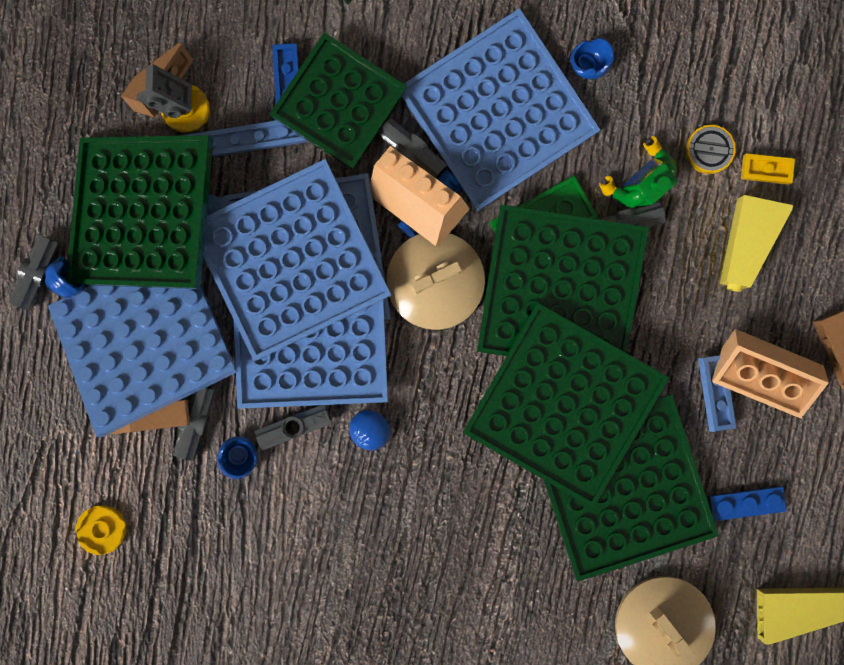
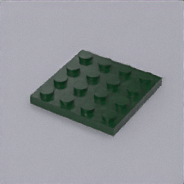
(338, 101)

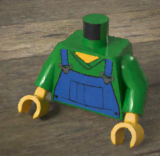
(649, 182)

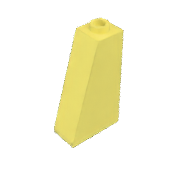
(751, 238)
(797, 611)

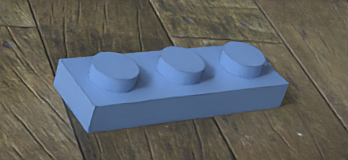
(716, 397)

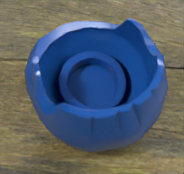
(592, 58)
(56, 279)
(369, 430)
(237, 457)

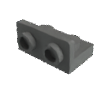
(166, 92)

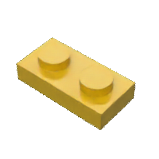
(767, 169)

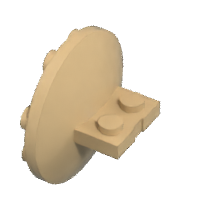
(435, 284)
(665, 623)

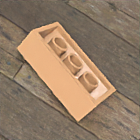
(416, 197)
(769, 374)

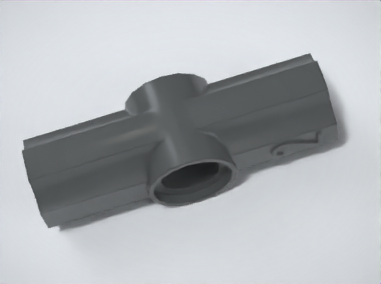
(412, 148)
(646, 216)
(32, 273)
(278, 432)
(190, 435)

